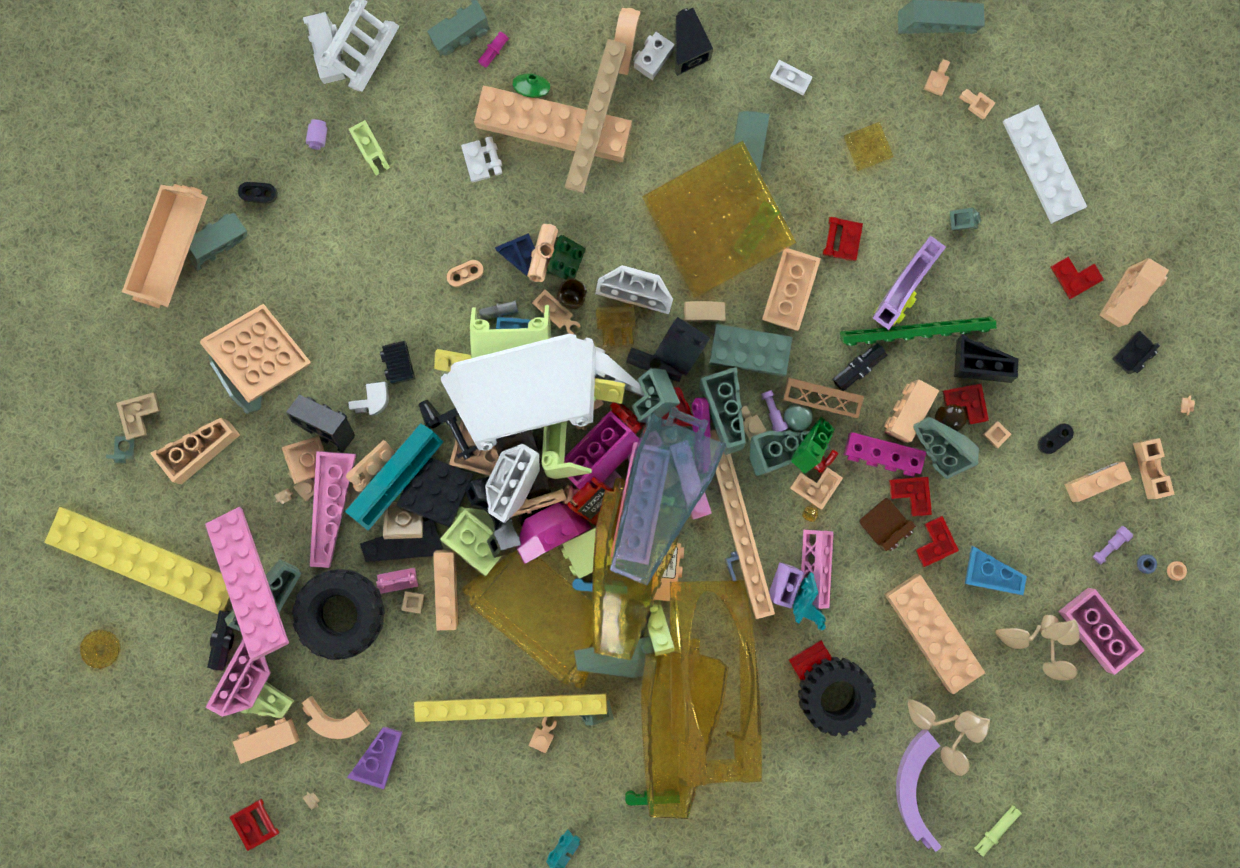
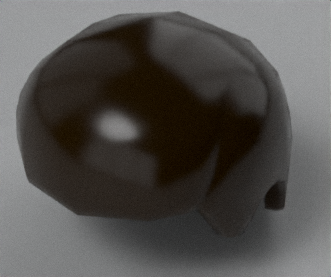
(571, 294)
(951, 416)

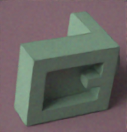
(964, 219)
(596, 719)

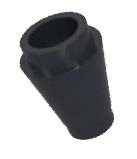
(429, 414)

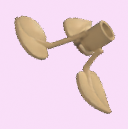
(1064, 632)
(967, 723)

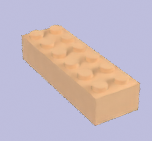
(934, 633)

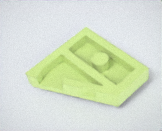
(271, 703)

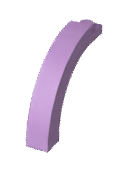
(899, 293)
(908, 772)

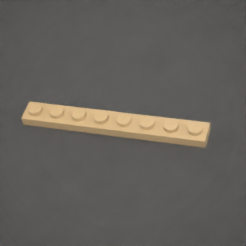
(595, 116)

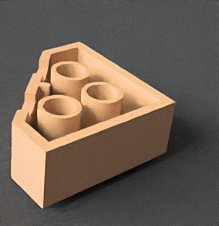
(1134, 291)

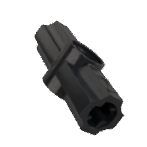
(642, 360)
(859, 367)
(220, 643)

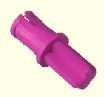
(493, 49)

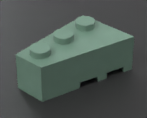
(215, 239)

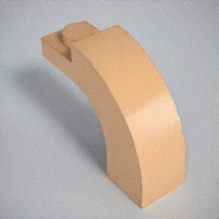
(625, 34)
(332, 727)

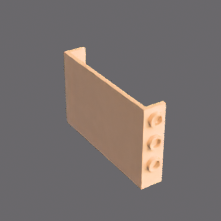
(164, 244)

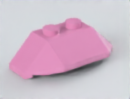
(239, 683)

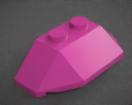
(549, 529)

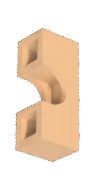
(1149, 460)

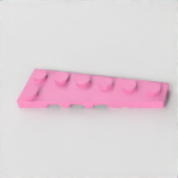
(328, 504)

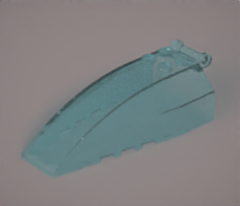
(662, 490)

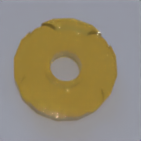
(89, 653)

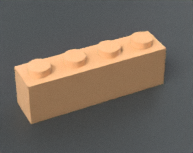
(445, 589)

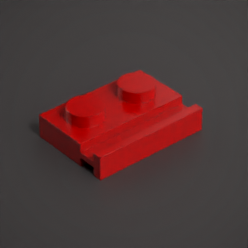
(809, 656)

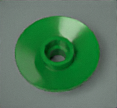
(531, 85)

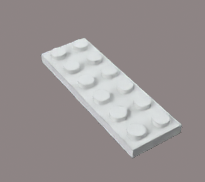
(1044, 164)

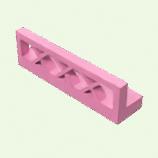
(821, 567)

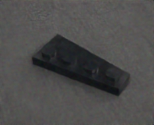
(390, 549)

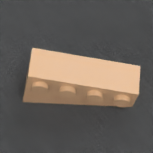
(194, 450)

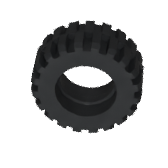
(853, 713)

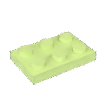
(469, 540)

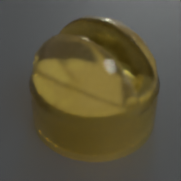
(810, 513)

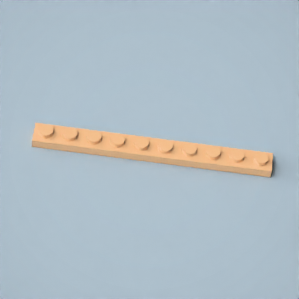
(743, 536)

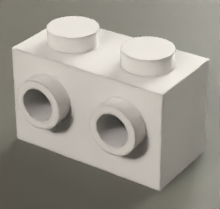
(653, 56)

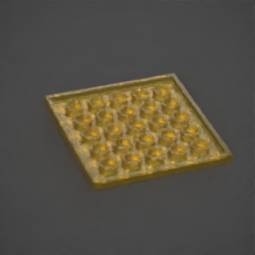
(719, 219)

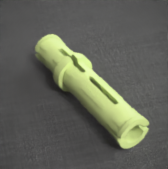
(997, 831)

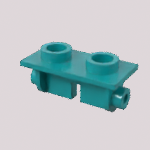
(566, 843)

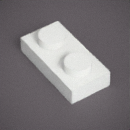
(791, 77)

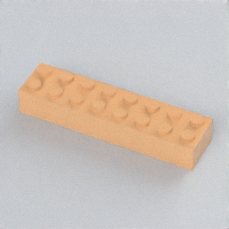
(547, 122)

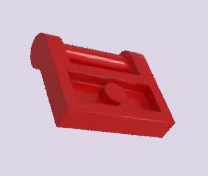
(849, 239)
(248, 827)

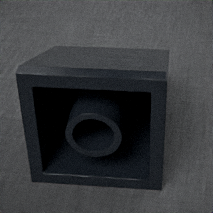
(691, 42)
(681, 346)

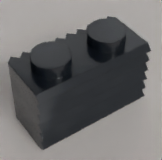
(398, 362)

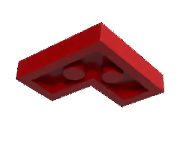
(1074, 281)
(973, 400)
(917, 490)
(941, 544)

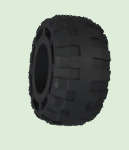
(309, 614)

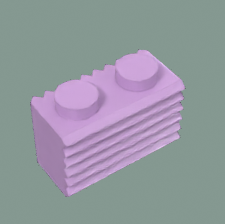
(785, 585)

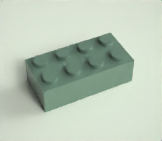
(750, 350)

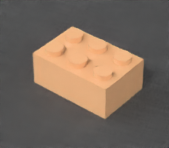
(910, 410)

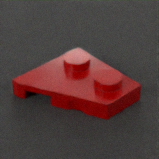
(627, 417)

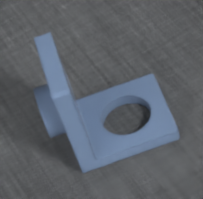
(734, 556)

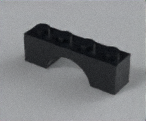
(504, 537)

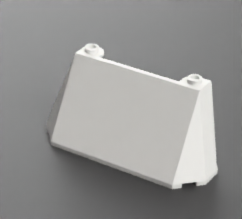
(524, 388)

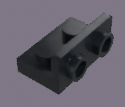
(1135, 353)

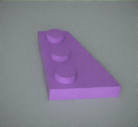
(378, 759)

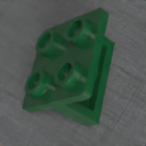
(565, 258)

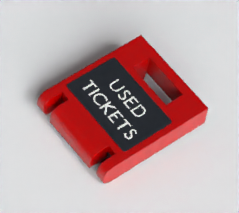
(589, 500)

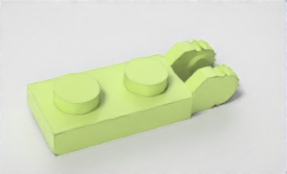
(368, 145)

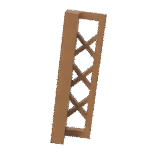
(822, 390)

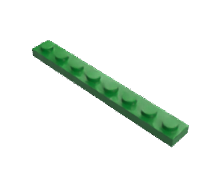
(925, 330)

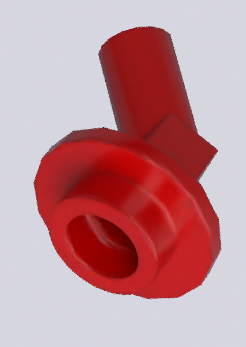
(826, 461)

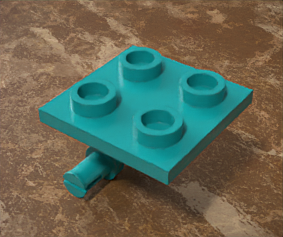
(803, 603)

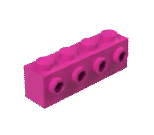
(884, 453)

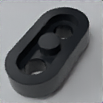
(258, 192)
(1056, 438)

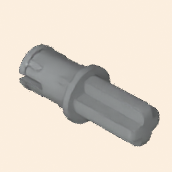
(498, 310)

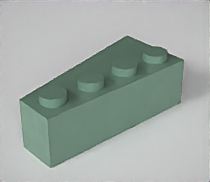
(940, 17)
(725, 408)
(281, 582)

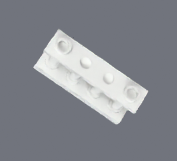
(376, 49)

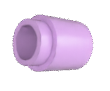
(316, 134)

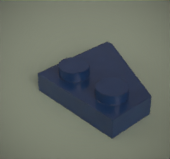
(518, 252)

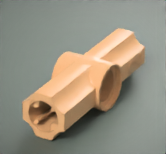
(539, 261)

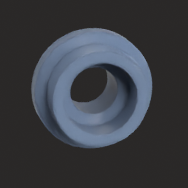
(1152, 564)

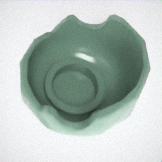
(798, 417)

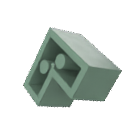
(658, 395)

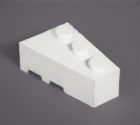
(321, 35)

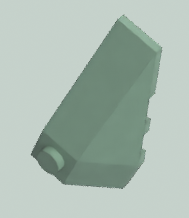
(946, 447)
(774, 449)

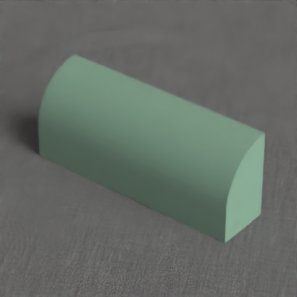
(752, 130)

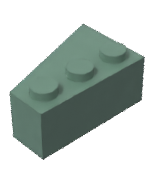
(459, 29)

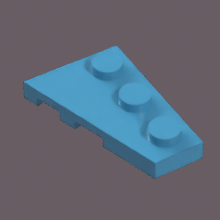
(992, 574)

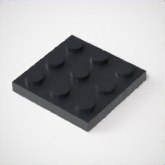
(436, 492)

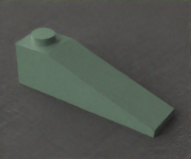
(591, 662)

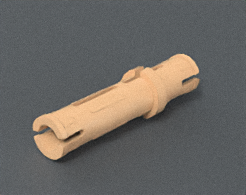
(541, 501)

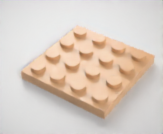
(255, 353)

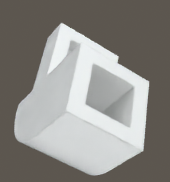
(376, 399)

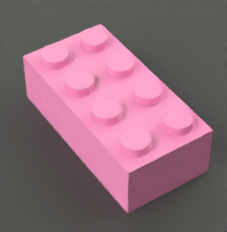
(1102, 631)

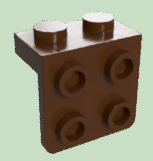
(886, 525)

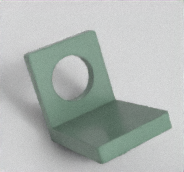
(120, 456)

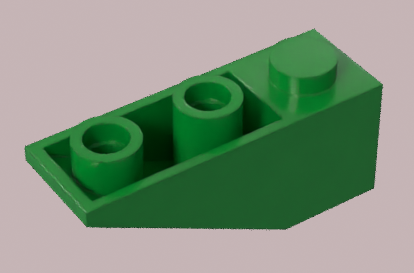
(813, 446)

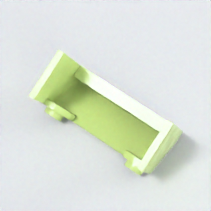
(488, 341)
(554, 453)

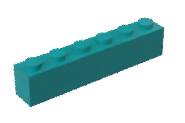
(394, 476)

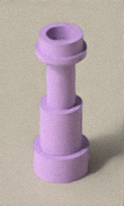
(775, 415)
(1115, 542)

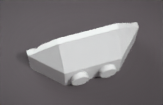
(635, 288)
(511, 481)

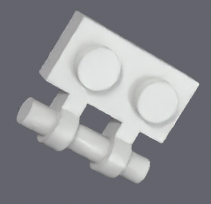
(476, 162)

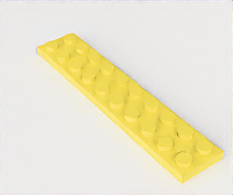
(138, 560)

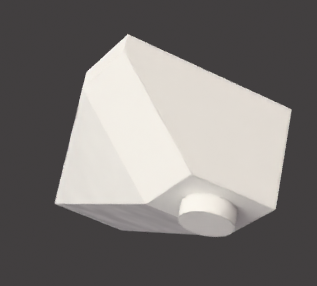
(610, 370)

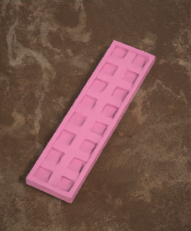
(246, 584)

